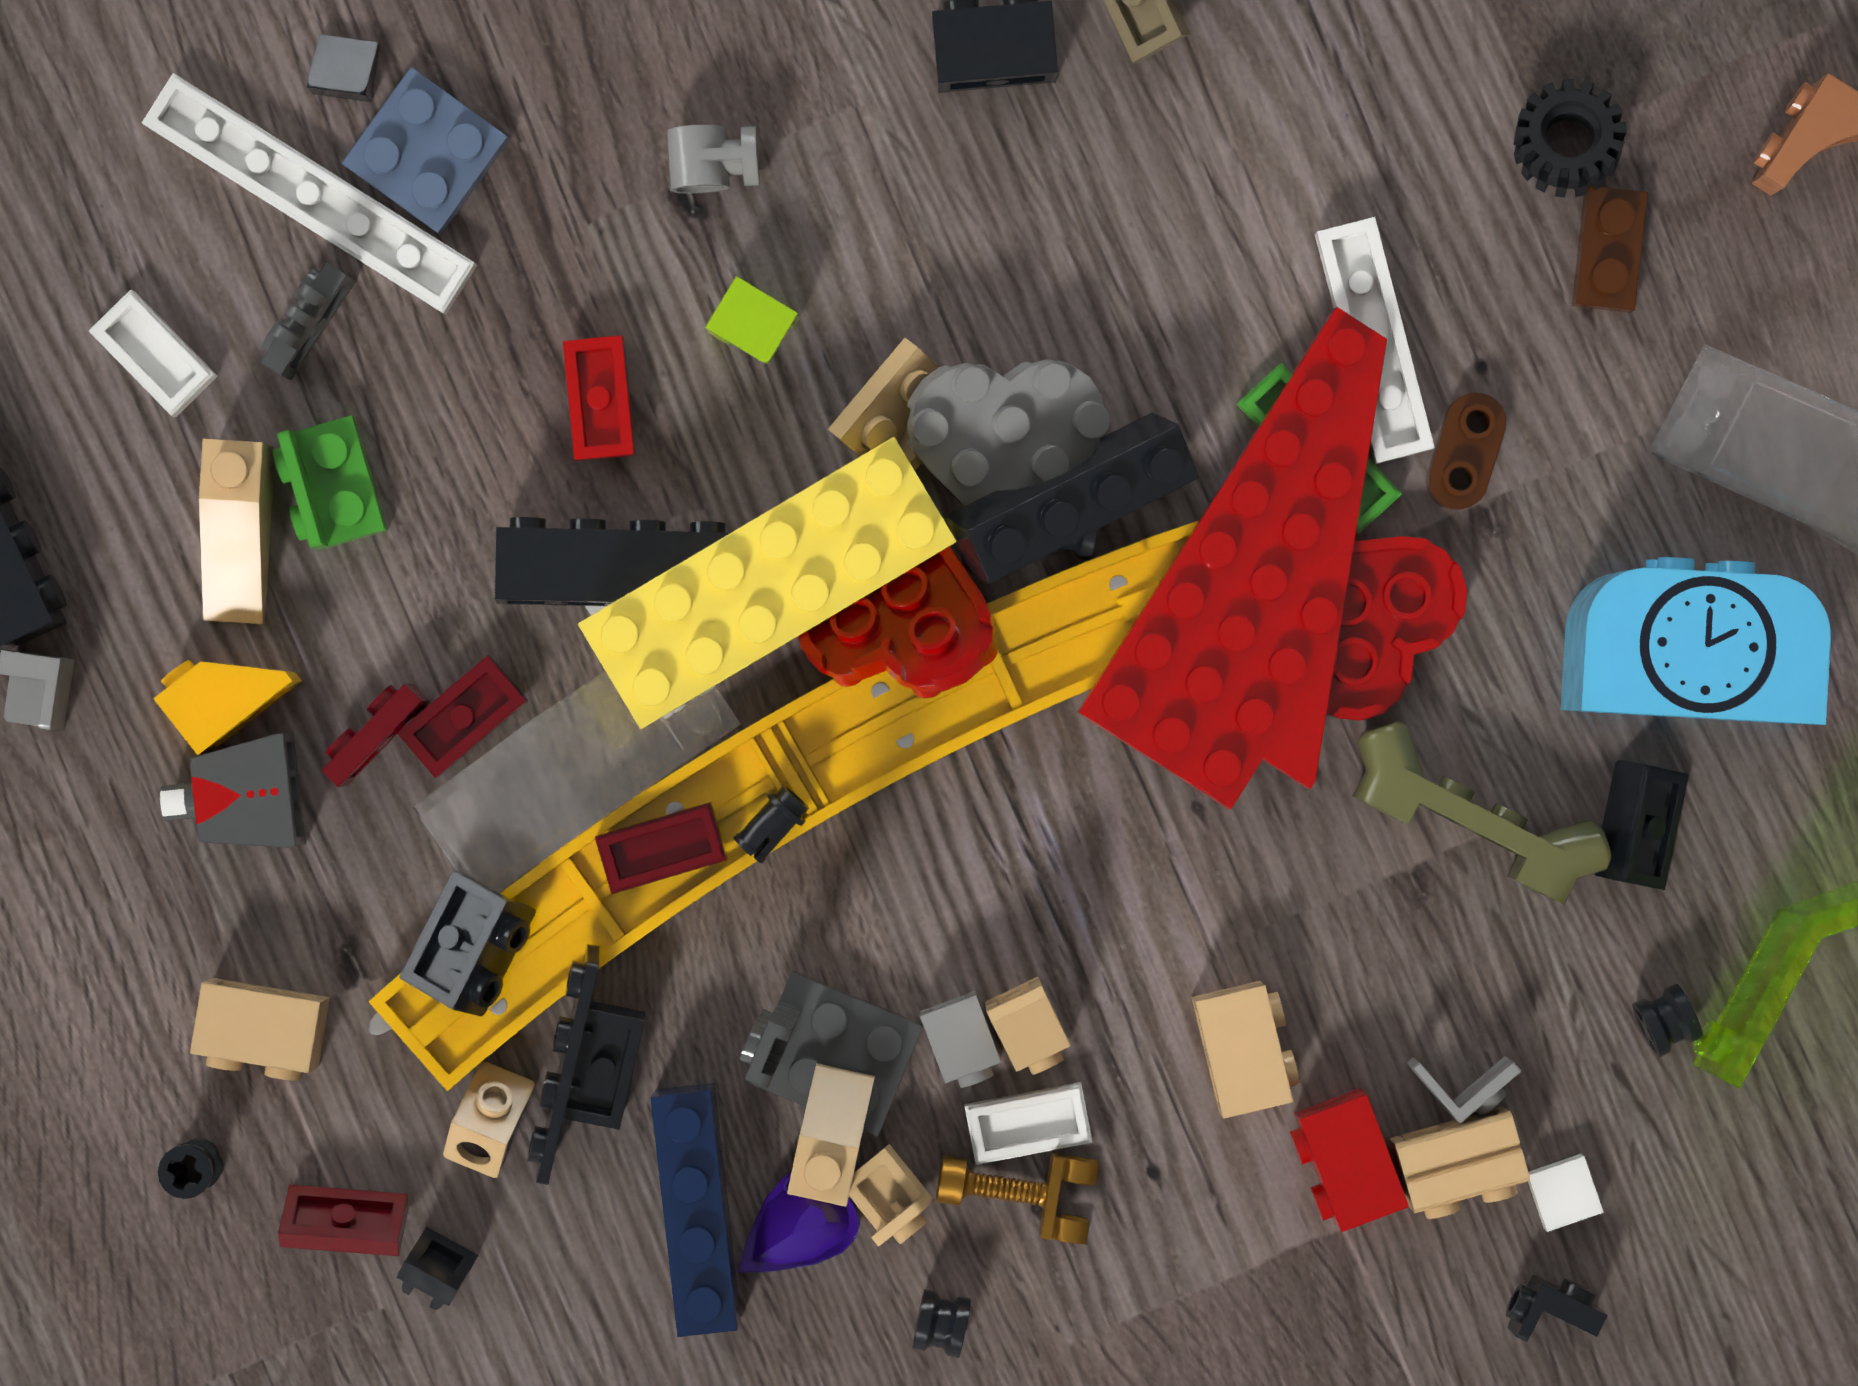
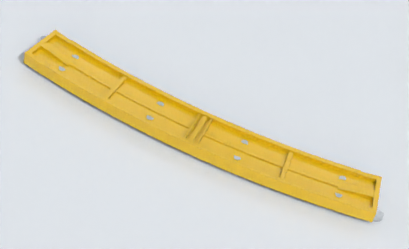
(824, 748)

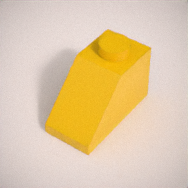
(219, 699)

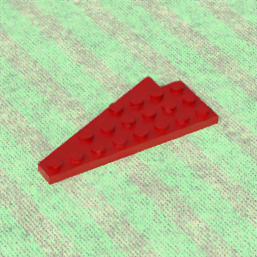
(1249, 615)

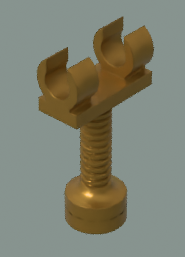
(959, 1181)

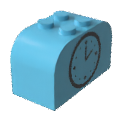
(1698, 645)

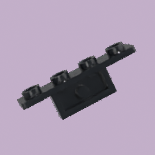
(594, 1068)

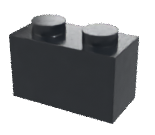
(994, 44)

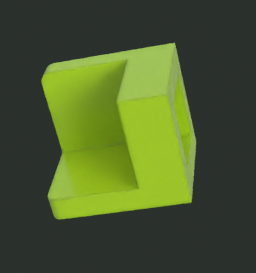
(751, 320)

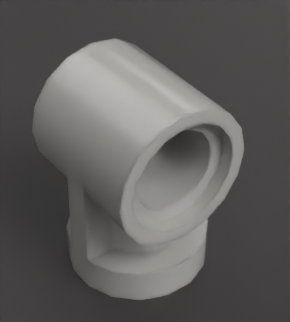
(704, 158)

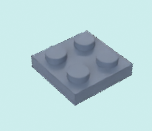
(426, 151)

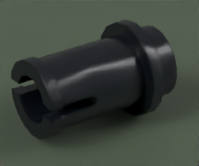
(772, 823)

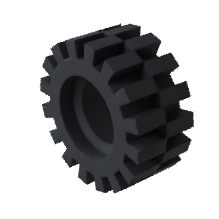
(1574, 105)

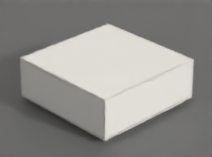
(1564, 1192)

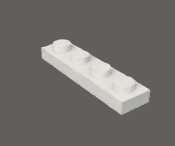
(1364, 289)

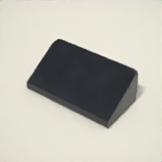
(1642, 822)

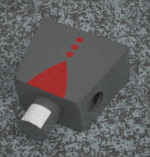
(242, 795)

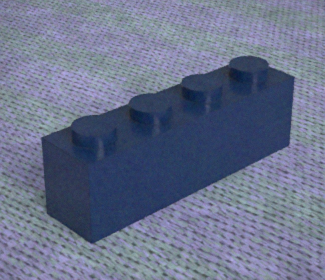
(696, 1209)

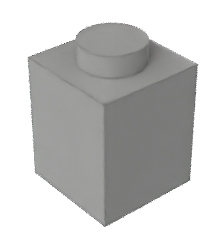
(961, 1039)

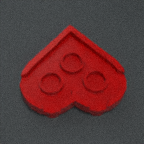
(1397, 604)
(920, 628)

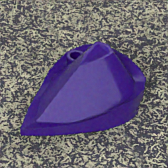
(797, 1231)

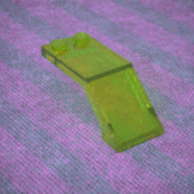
(1769, 980)

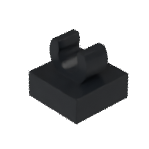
(436, 1268)

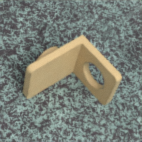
(488, 1117)

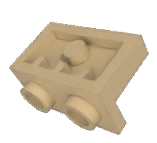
(881, 405)

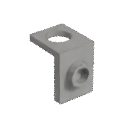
(1479, 1096)

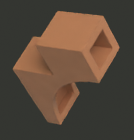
(1821, 119)

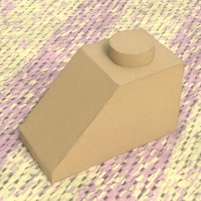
(1028, 1027)
(831, 1135)

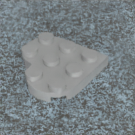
(1006, 430)

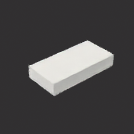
(153, 353)
(1028, 1123)

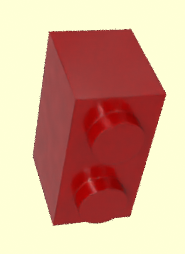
(1349, 1161)

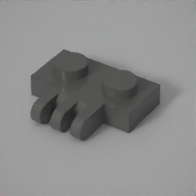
(318, 301)

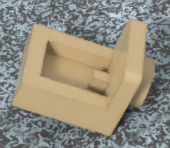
(890, 1196)

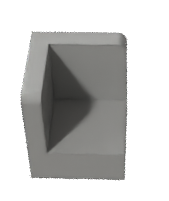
(36, 688)

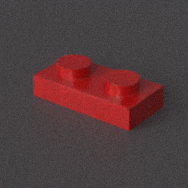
(599, 398)

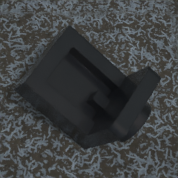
(1568, 1302)

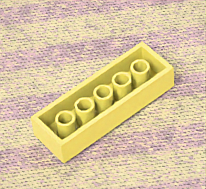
(767, 583)

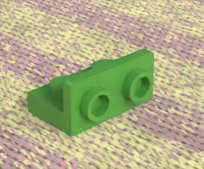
(329, 483)

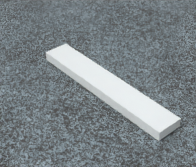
(309, 193)

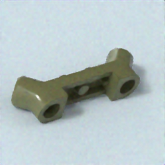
(1543, 862)

